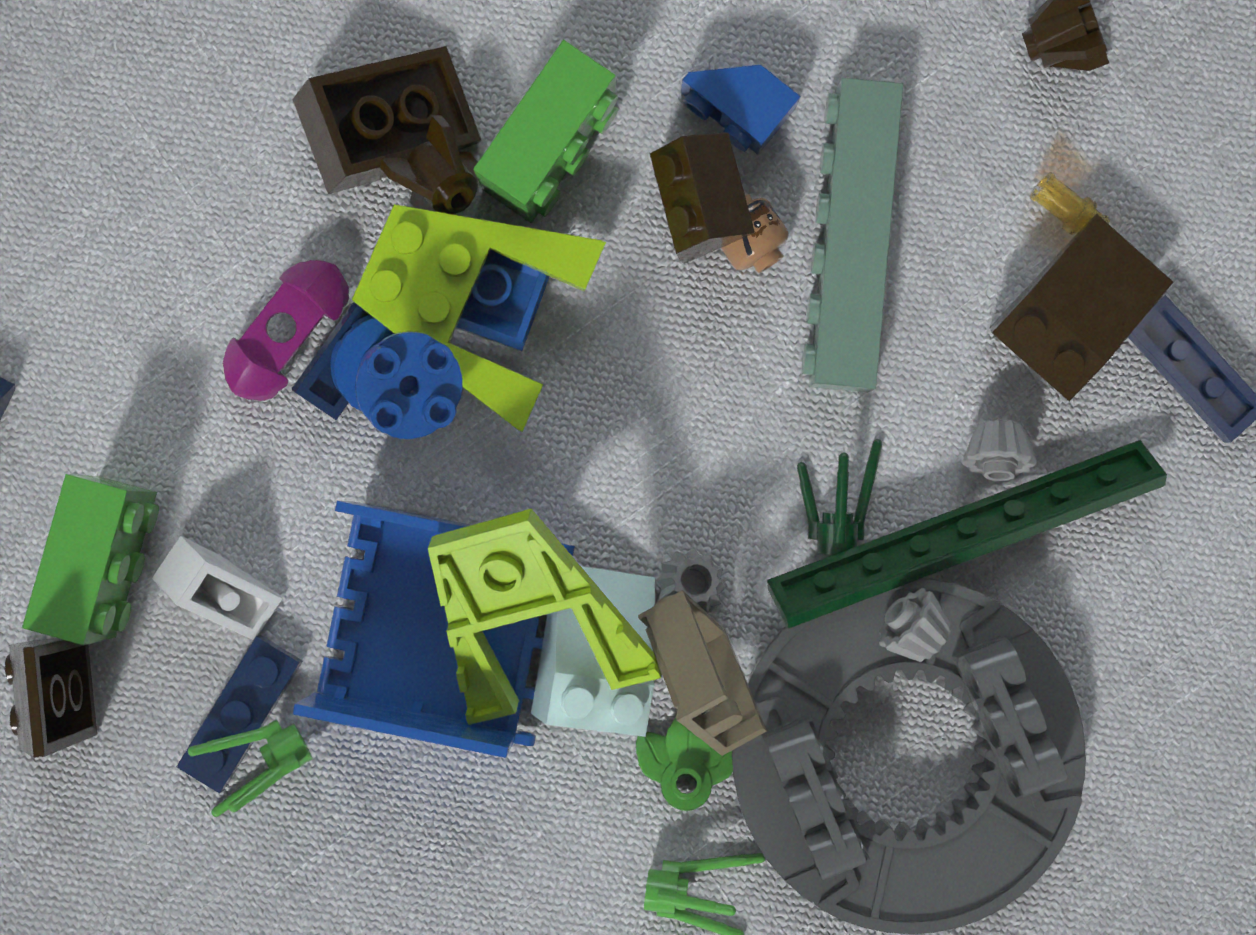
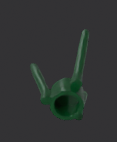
(838, 529)

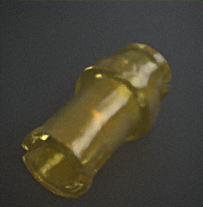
(1065, 204)

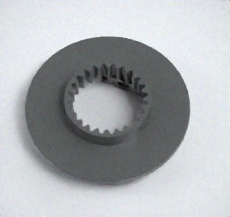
(966, 861)

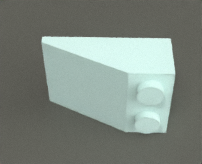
(569, 678)

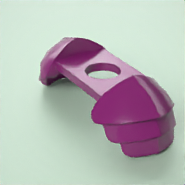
(307, 294)

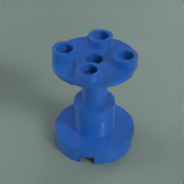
(398, 380)

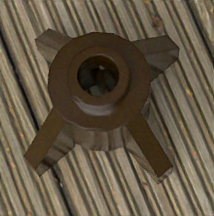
(1066, 36)
(436, 172)

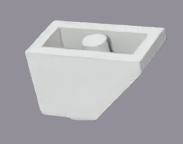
(215, 589)

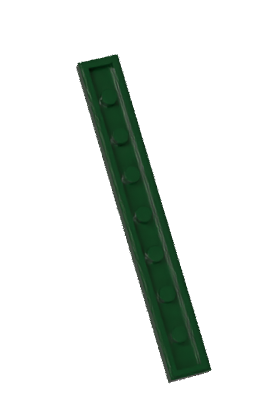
(965, 533)

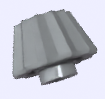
(999, 450)
(695, 576)
(915, 626)

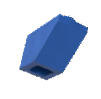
(743, 101)

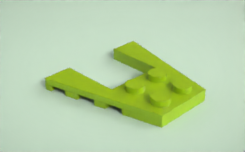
(427, 273)
(514, 573)

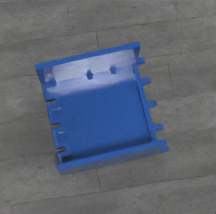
(396, 644)

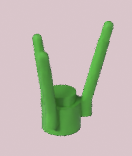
(282, 754)
(669, 898)

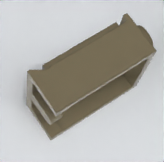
(702, 673)

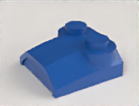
(503, 302)

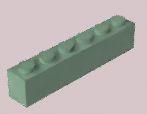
(855, 235)

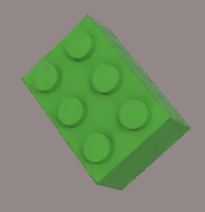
(548, 133)
(91, 559)

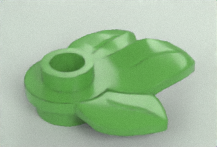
(682, 754)

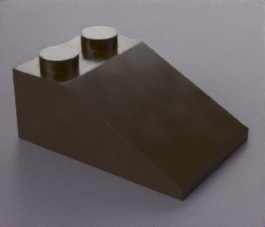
(379, 114)
(1081, 307)
(50, 695)

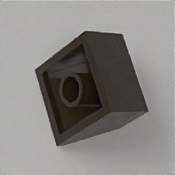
(701, 194)

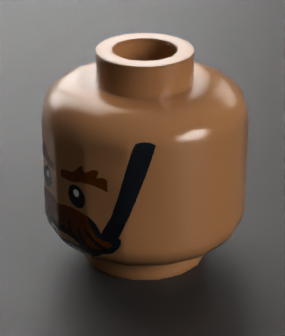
(763, 246)

